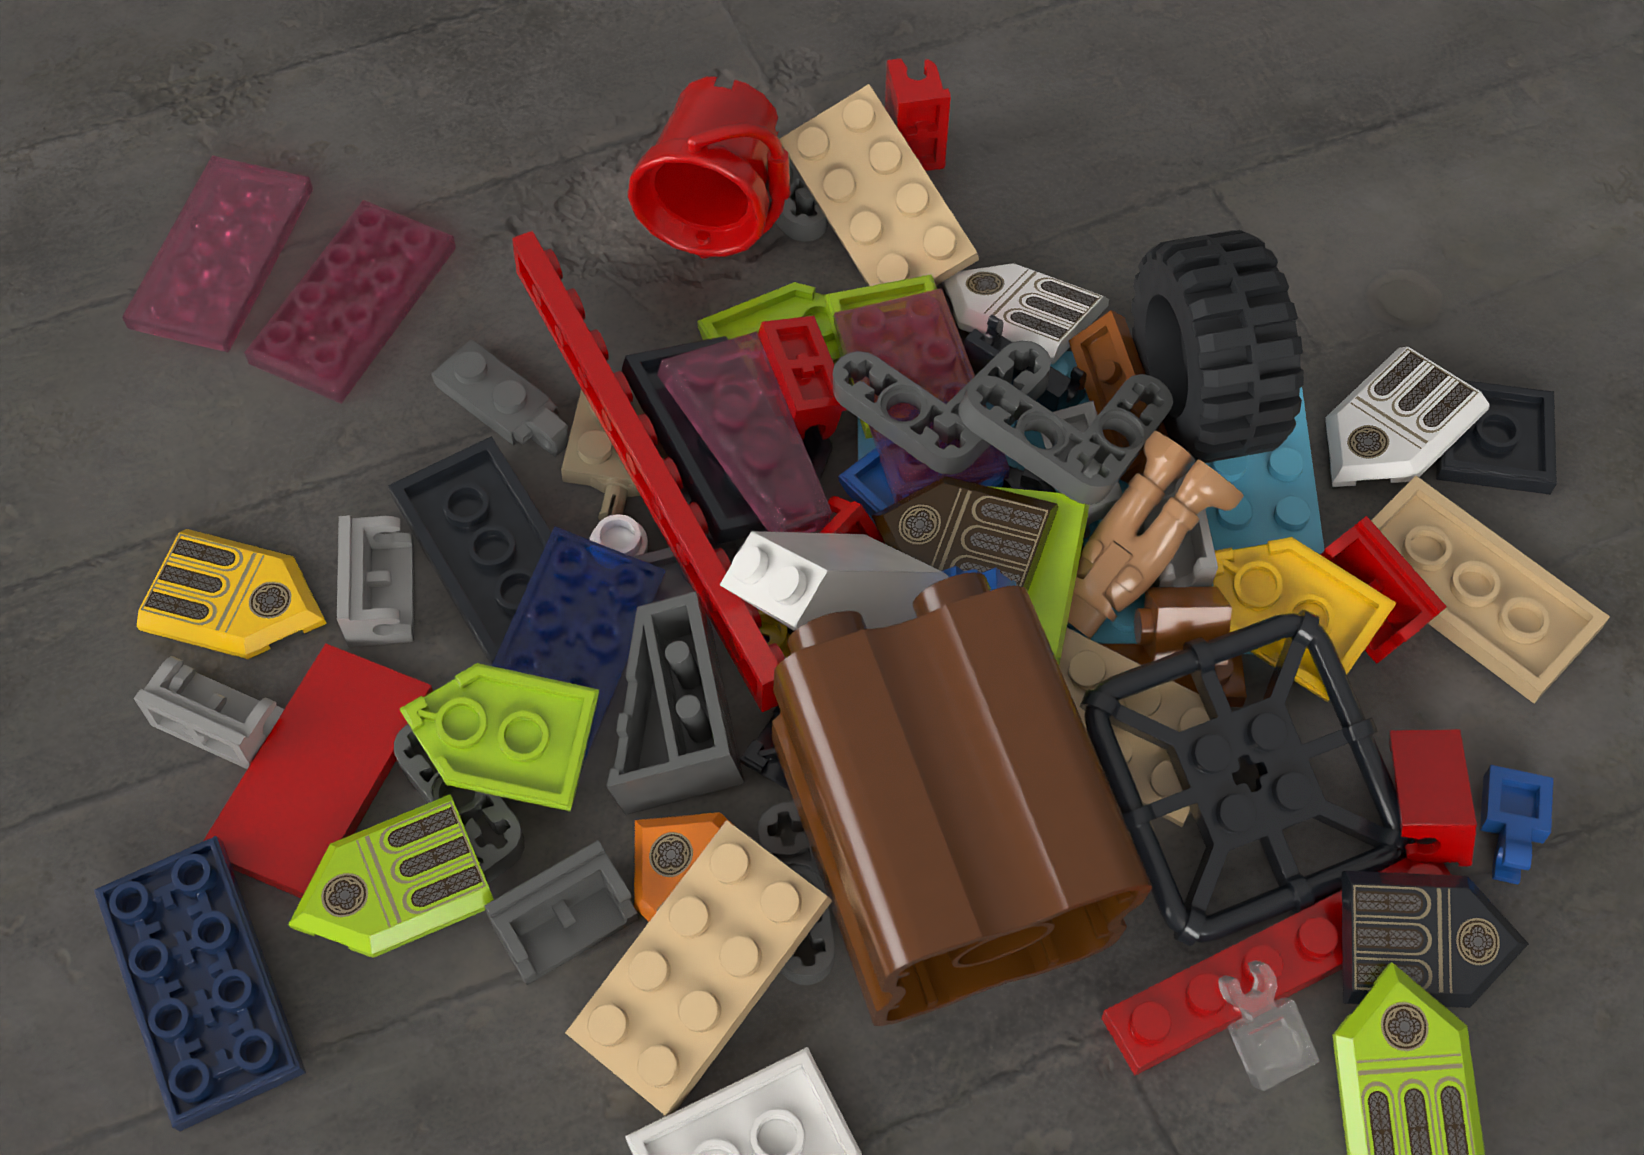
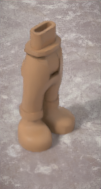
(1119, 563)

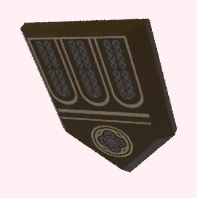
(970, 528)

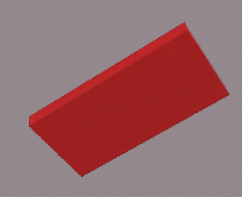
(316, 769)

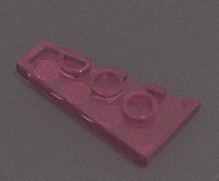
(748, 427)

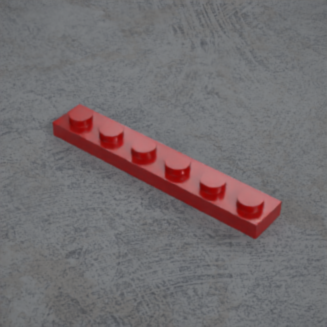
(1190, 1003)

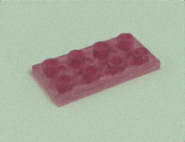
(218, 254)
(351, 301)
(924, 345)

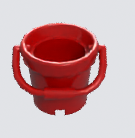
(710, 172)

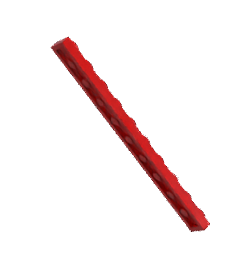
(654, 477)

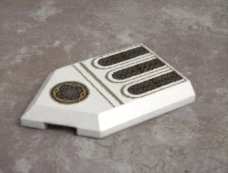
(1027, 302)
(1399, 420)

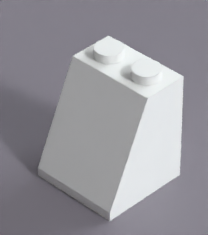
(824, 573)

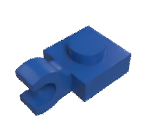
(1518, 810)

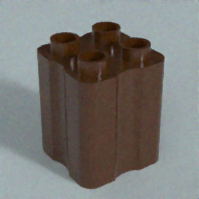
(951, 798)

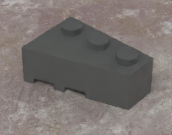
(675, 712)

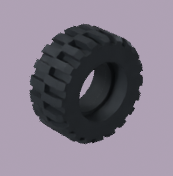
(1222, 340)

